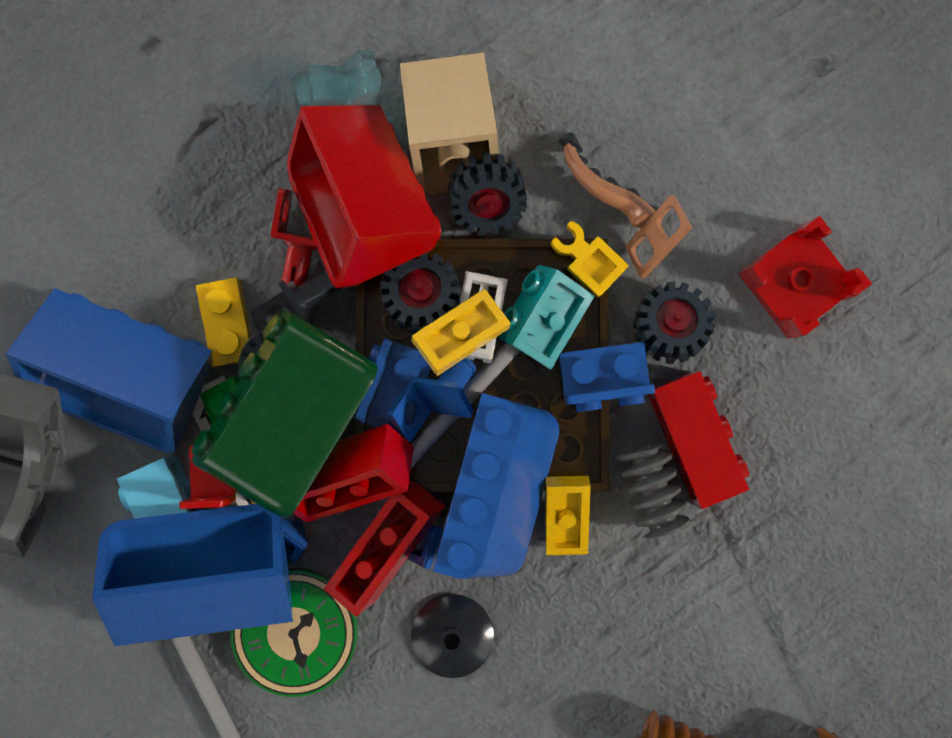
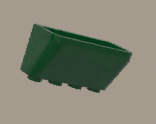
(284, 414)

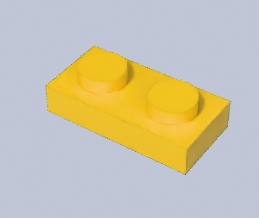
(224, 319)
(460, 332)
(567, 515)

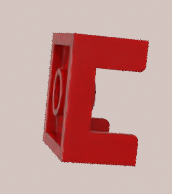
(802, 279)

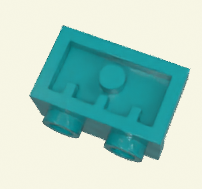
(545, 314)

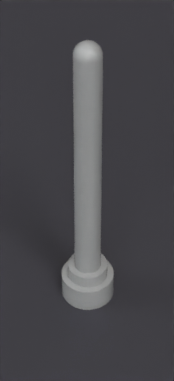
(472, 391)
(205, 687)

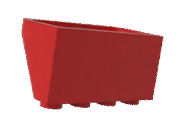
(358, 192)

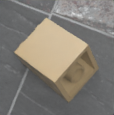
(447, 116)

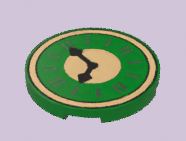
(304, 653)

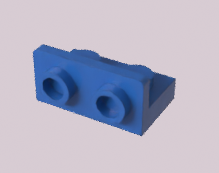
(394, 370)
(605, 375)

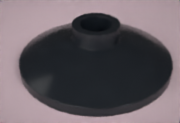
(452, 615)

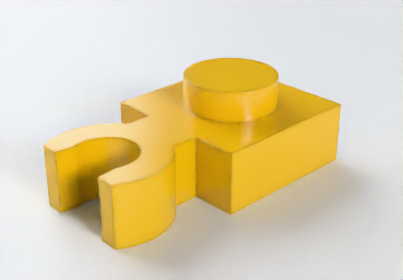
(594, 264)

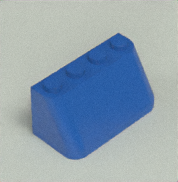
(113, 369)
(497, 490)
(192, 574)

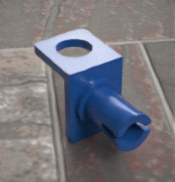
(434, 396)

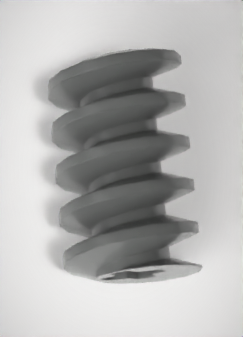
(655, 492)

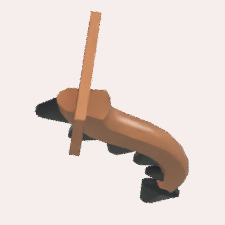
(631, 204)

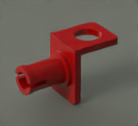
(299, 246)
(206, 490)

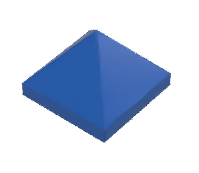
(294, 538)
(427, 549)

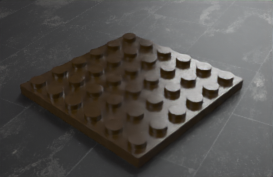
(583, 435)

